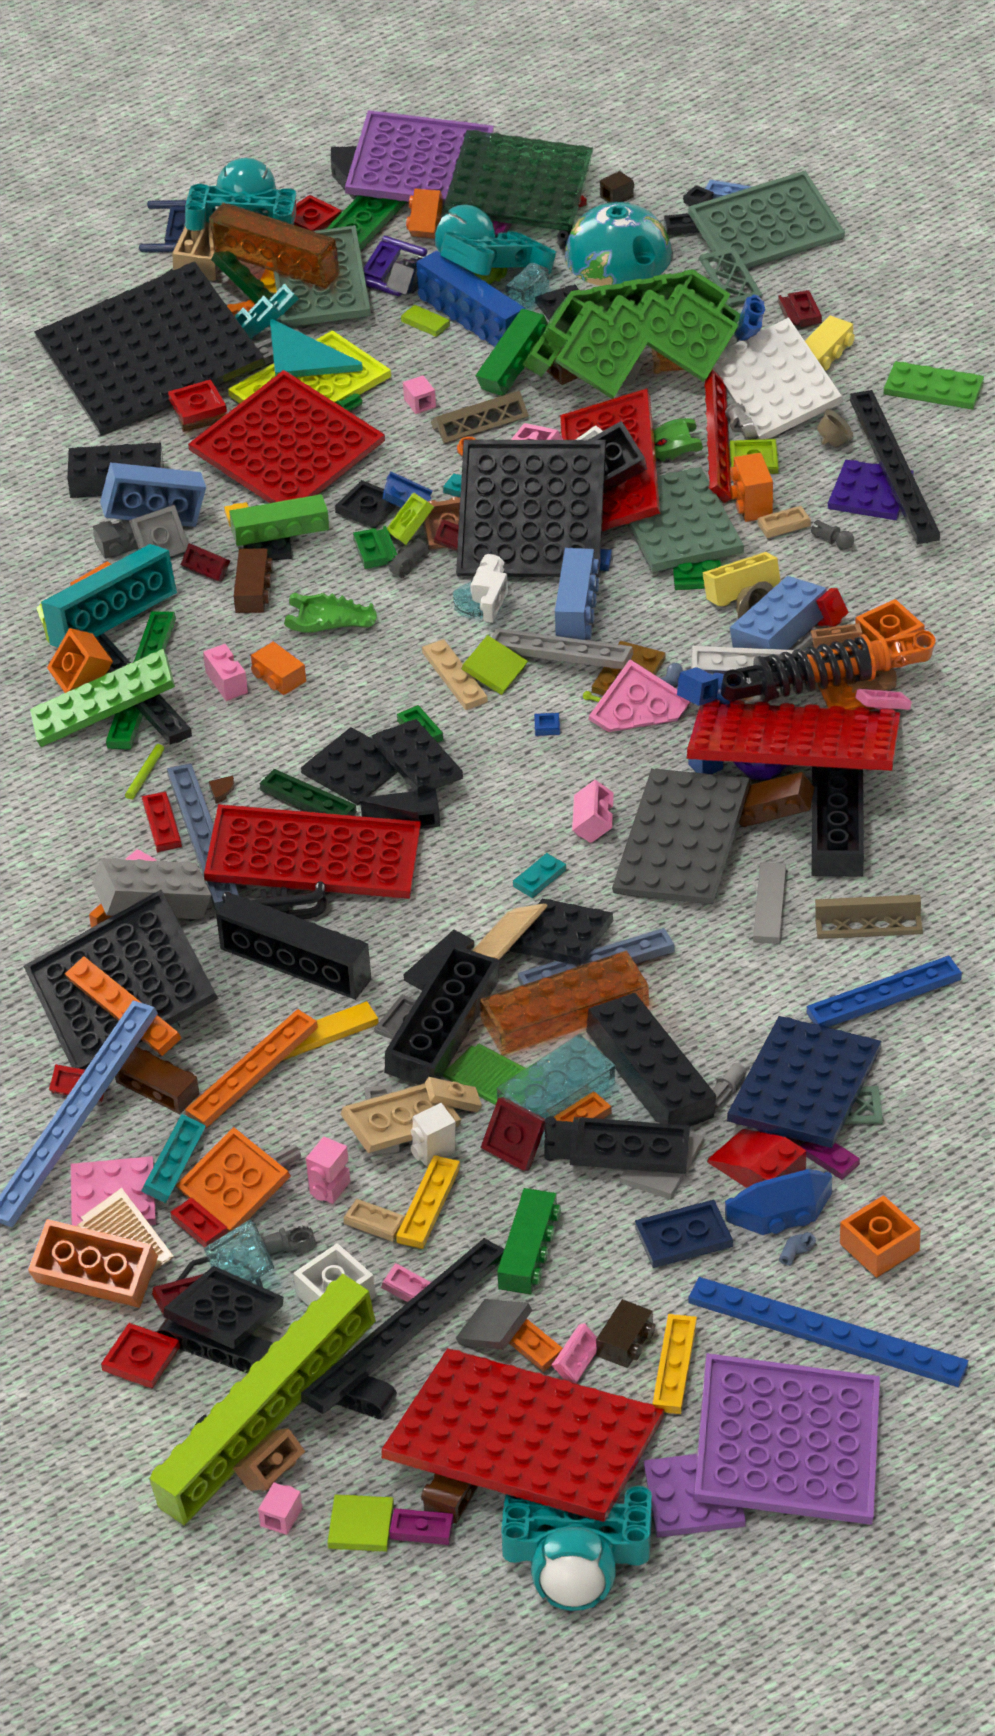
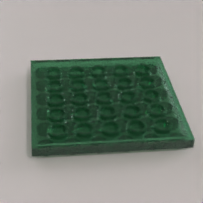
(520, 179)

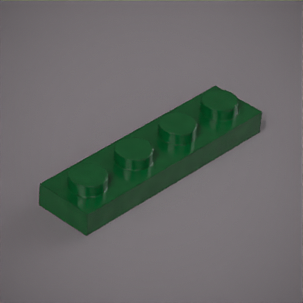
(241, 275)
(304, 795)

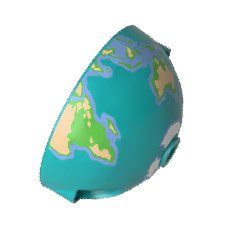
(609, 237)

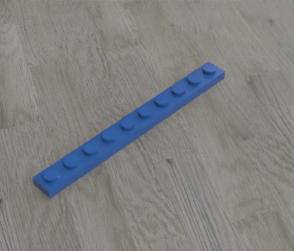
(829, 1332)

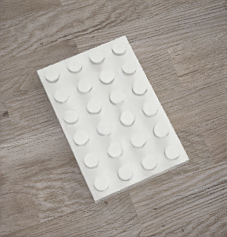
(776, 379)

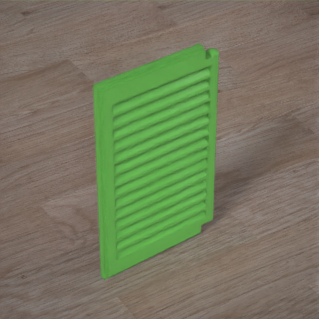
(484, 1070)

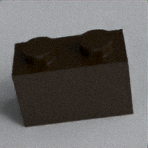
(625, 1333)

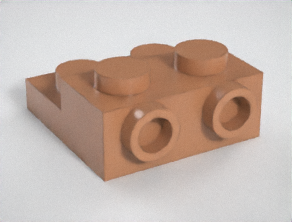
(446, 510)

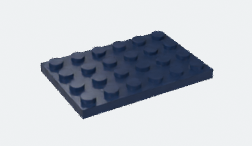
(804, 1081)

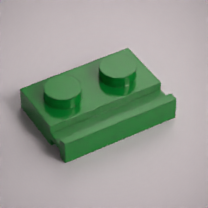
(374, 547)
(690, 576)

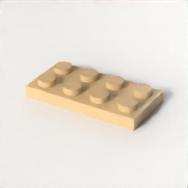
(389, 1118)

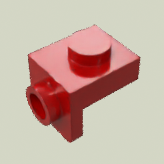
(831, 608)

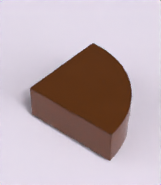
(221, 788)

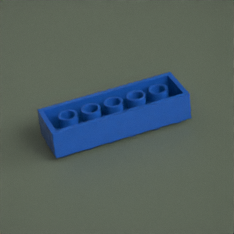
(465, 297)

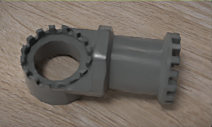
(408, 556)
(289, 1241)

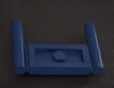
(174, 228)

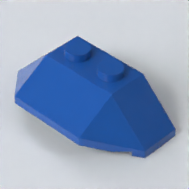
(780, 1202)

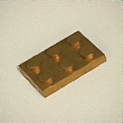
(645, 657)

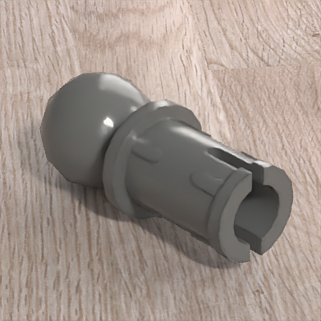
(843, 539)

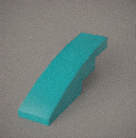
(265, 310)

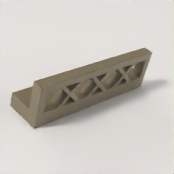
(475, 411)
(868, 912)

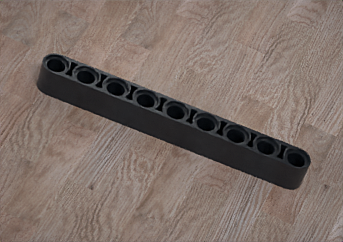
(369, 1397)

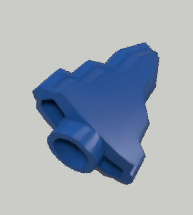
(750, 318)

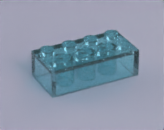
(560, 1078)

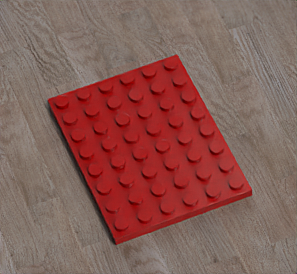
(795, 735)
(524, 1434)

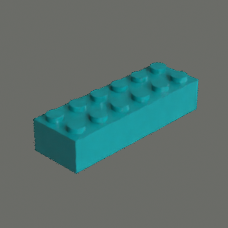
(111, 594)

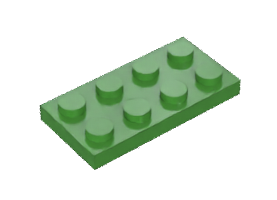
(933, 385)

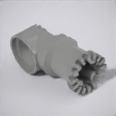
(740, 421)

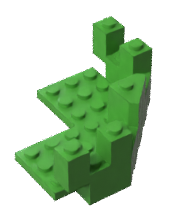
(612, 324)

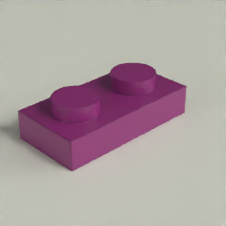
(834, 1160)
(421, 1526)

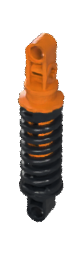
(848, 660)

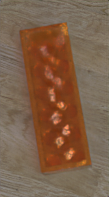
(275, 245)
(559, 1002)

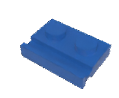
(399, 489)

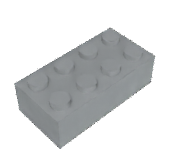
(126, 882)

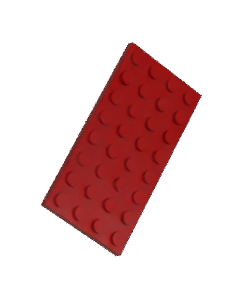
(639, 495)
(311, 847)

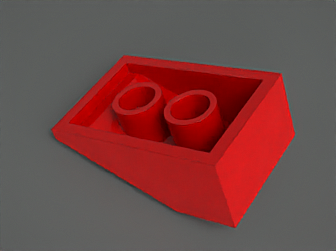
(758, 1157)

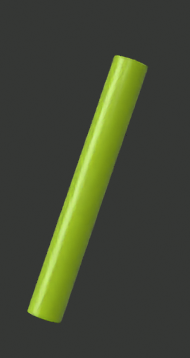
(144, 771)

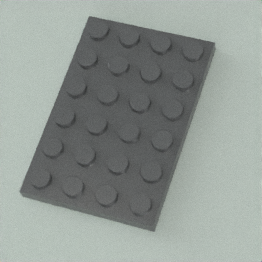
(681, 836)

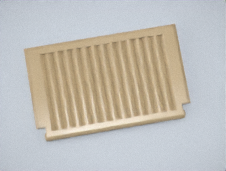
(508, 930)
(121, 1218)

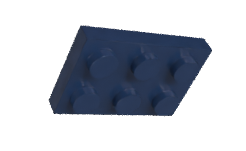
(683, 1233)

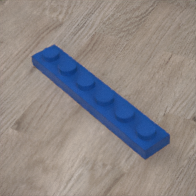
(884, 992)

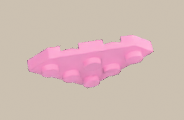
(637, 701)

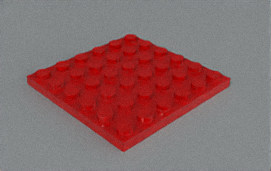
(286, 441)

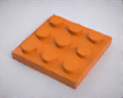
(233, 1179)

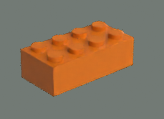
(93, 1263)

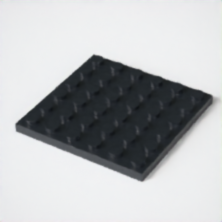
(530, 503)
(139, 951)

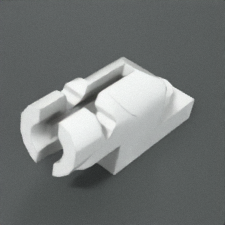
(489, 586)

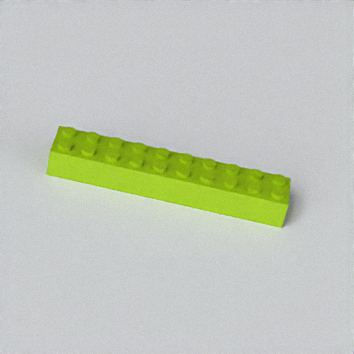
(261, 1399)

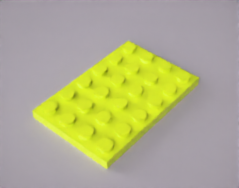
(333, 386)

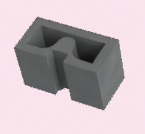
(114, 538)

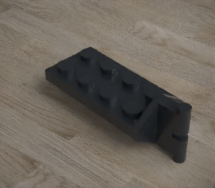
(618, 1144)

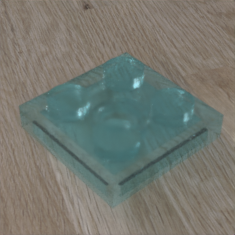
(241, 1253)

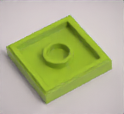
(766, 447)
(409, 518)
(494, 665)
(360, 1523)

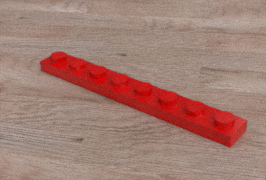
(717, 437)

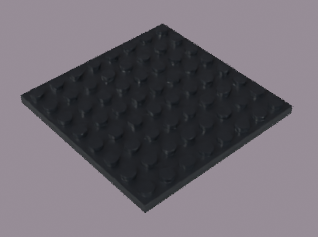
(145, 343)

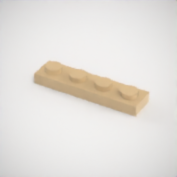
(449, 669)

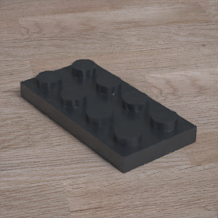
(417, 756)

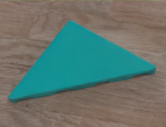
(306, 356)

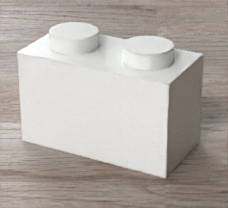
(433, 1134)

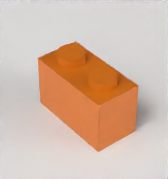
(425, 213)
(278, 668)

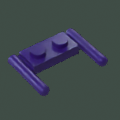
(383, 260)

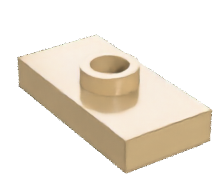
(784, 521)
(453, 1094)
(374, 1220)

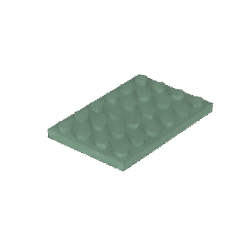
(767, 220)
(342, 298)
(689, 524)

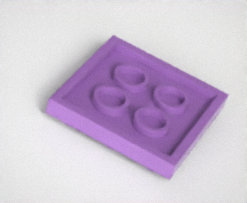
(673, 1506)

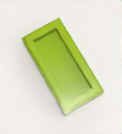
(425, 320)

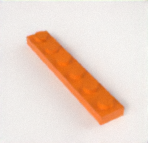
(116, 1001)
(252, 1068)

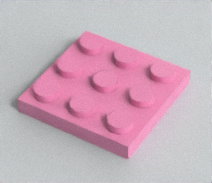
(100, 1179)

